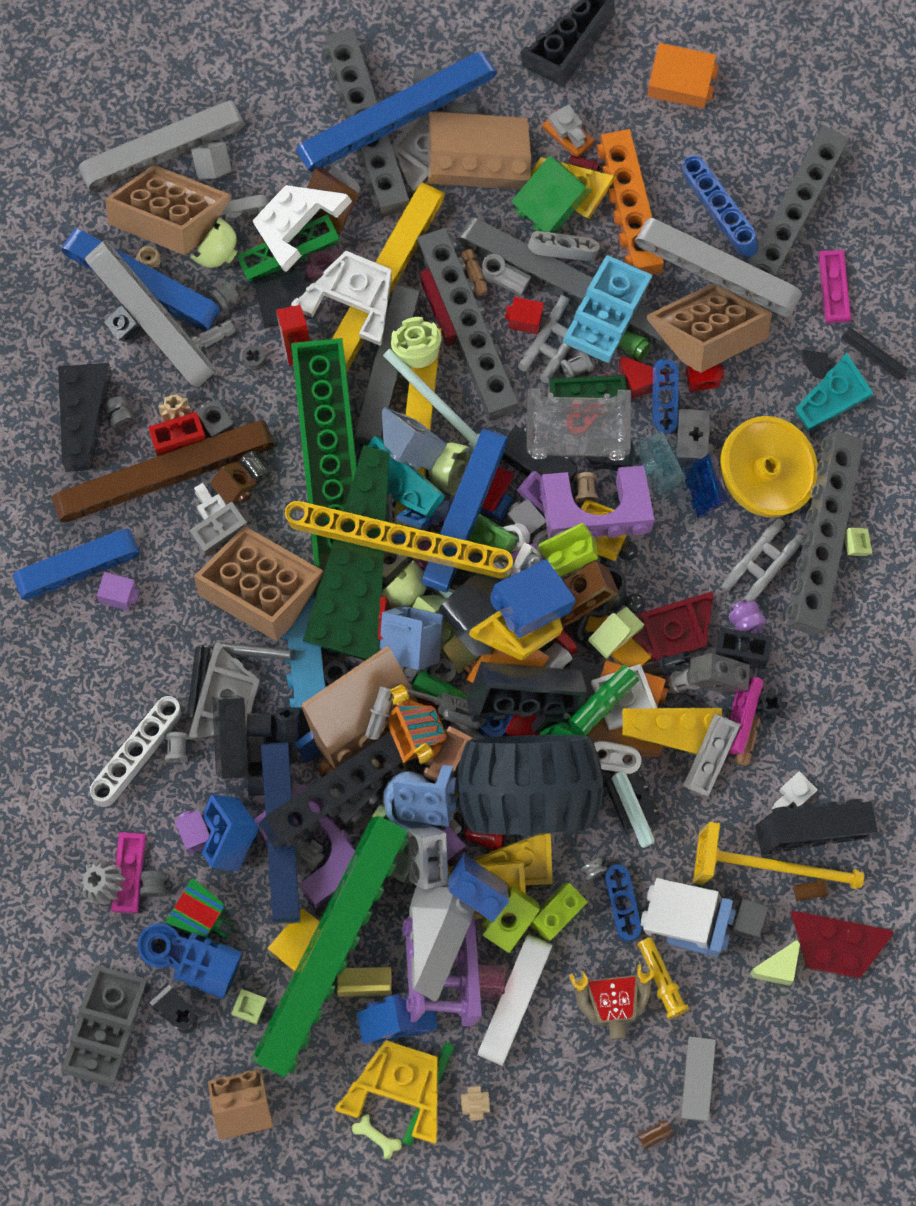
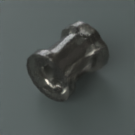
(255, 466)

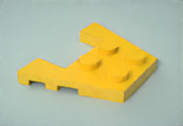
(402, 1077)

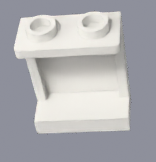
(681, 912)

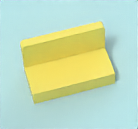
(365, 982)

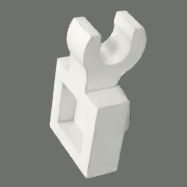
(209, 504)
(795, 791)

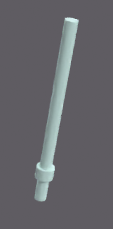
(433, 398)

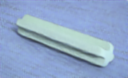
(633, 809)

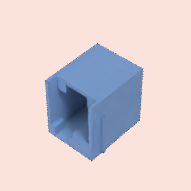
(412, 636)

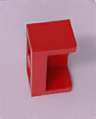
(292, 329)

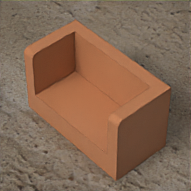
(449, 755)

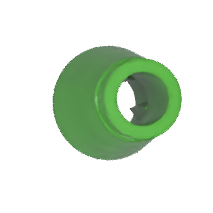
(635, 345)

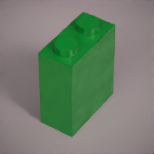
(550, 196)

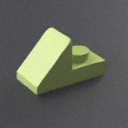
(615, 632)
(454, 649)

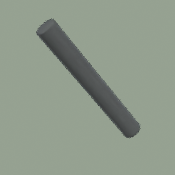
(258, 651)

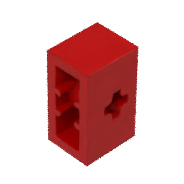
(176, 433)

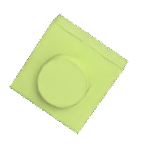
(857, 542)
(249, 1006)

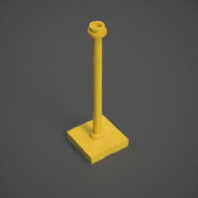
(709, 854)

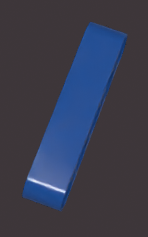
(721, 215)
(76, 564)

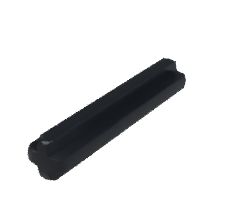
(874, 353)
(199, 671)

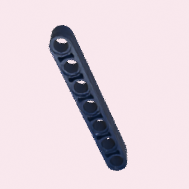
(282, 861)

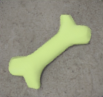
(365, 1128)

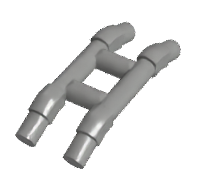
(539, 344)
(747, 563)

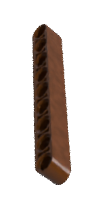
(161, 471)

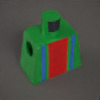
(199, 913)

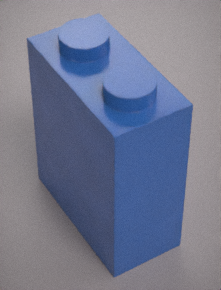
(532, 598)
(478, 887)

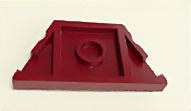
(676, 627)
(837, 944)

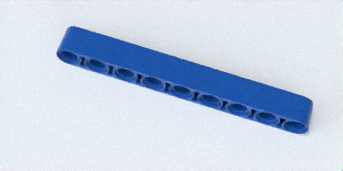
(396, 111)

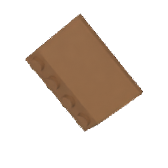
(478, 150)
(166, 209)
(711, 326)
(258, 582)
(342, 709)

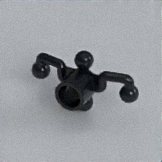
(633, 602)

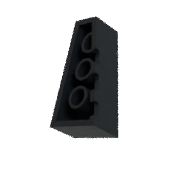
(81, 410)
(524, 689)
(816, 825)

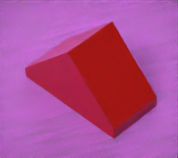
(638, 376)

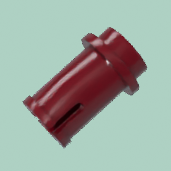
(584, 163)

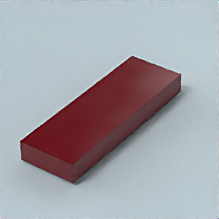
(437, 307)

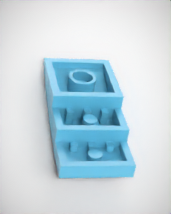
(607, 308)

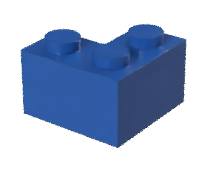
(230, 833)
(392, 1020)

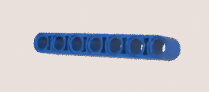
(172, 295)
(467, 503)

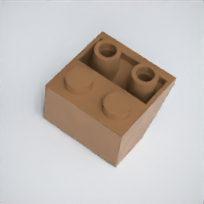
(240, 1104)

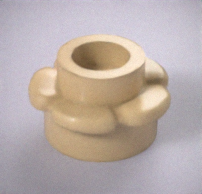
(149, 251)

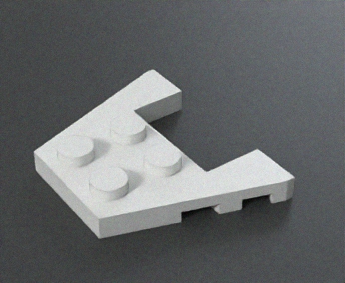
(289, 214)
(356, 284)

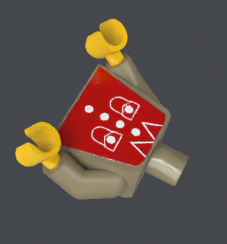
(613, 1000)

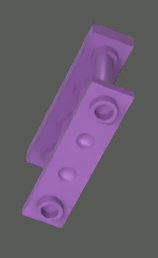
(466, 982)

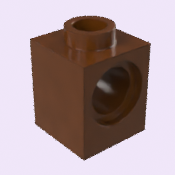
(233, 483)

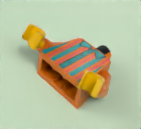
(415, 728)

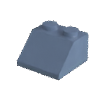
(410, 440)

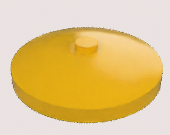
(769, 466)

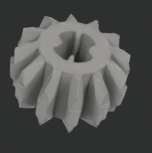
(101, 882)

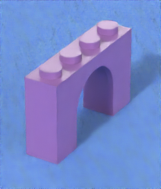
(631, 517)
(323, 883)

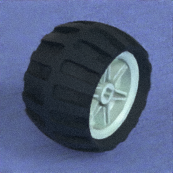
(530, 784)

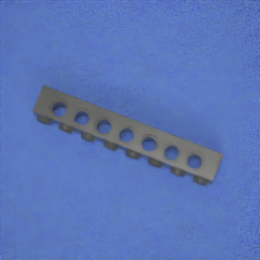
(346, 45)
(826, 143)
(494, 404)
(848, 452)

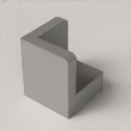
(211, 160)

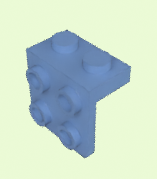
(427, 801)
(719, 938)

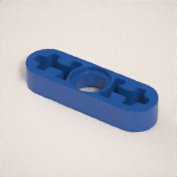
(657, 414)
(612, 885)

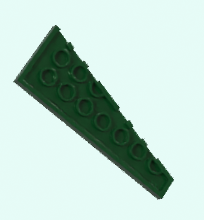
(351, 587)

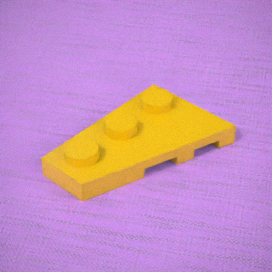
(596, 181)
(535, 855)

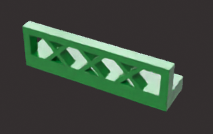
(271, 264)

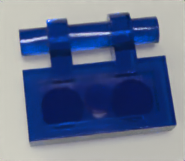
(706, 485)

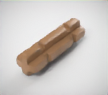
(474, 272)
(745, 758)

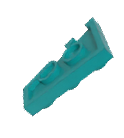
(834, 395)

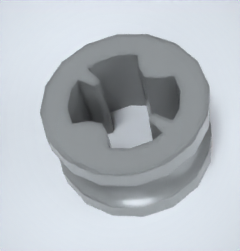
(594, 869)

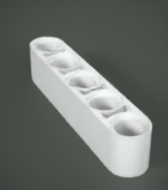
(137, 739)
(515, 1000)

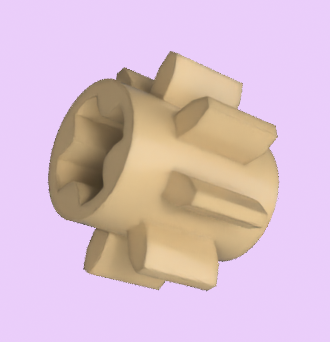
(174, 407)
(475, 1103)

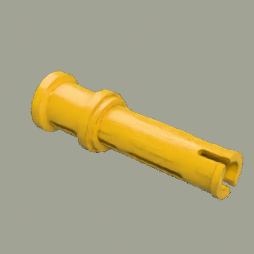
(667, 989)

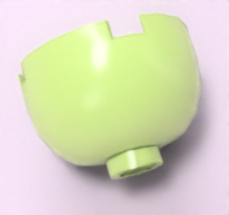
(217, 246)
(450, 468)
(405, 586)

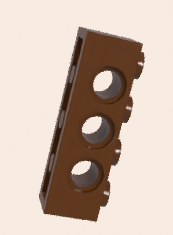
(598, 590)

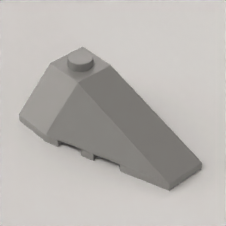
(437, 935)

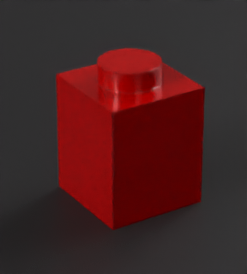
(524, 315)

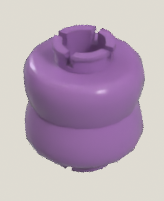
(747, 617)

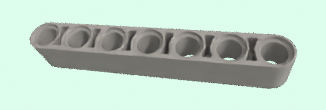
(161, 145)
(718, 267)
(150, 314)

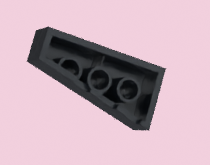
(568, 41)

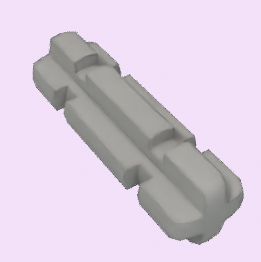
(214, 335)

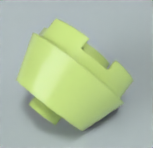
(416, 342)

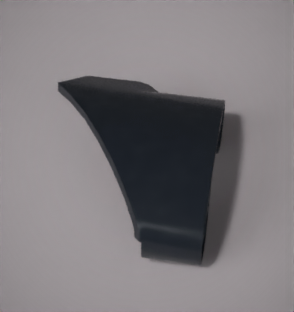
(470, 607)
(267, 728)

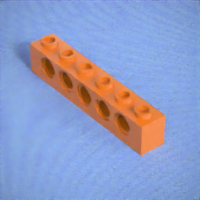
(621, 145)

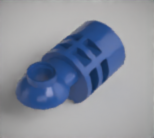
(195, 959)

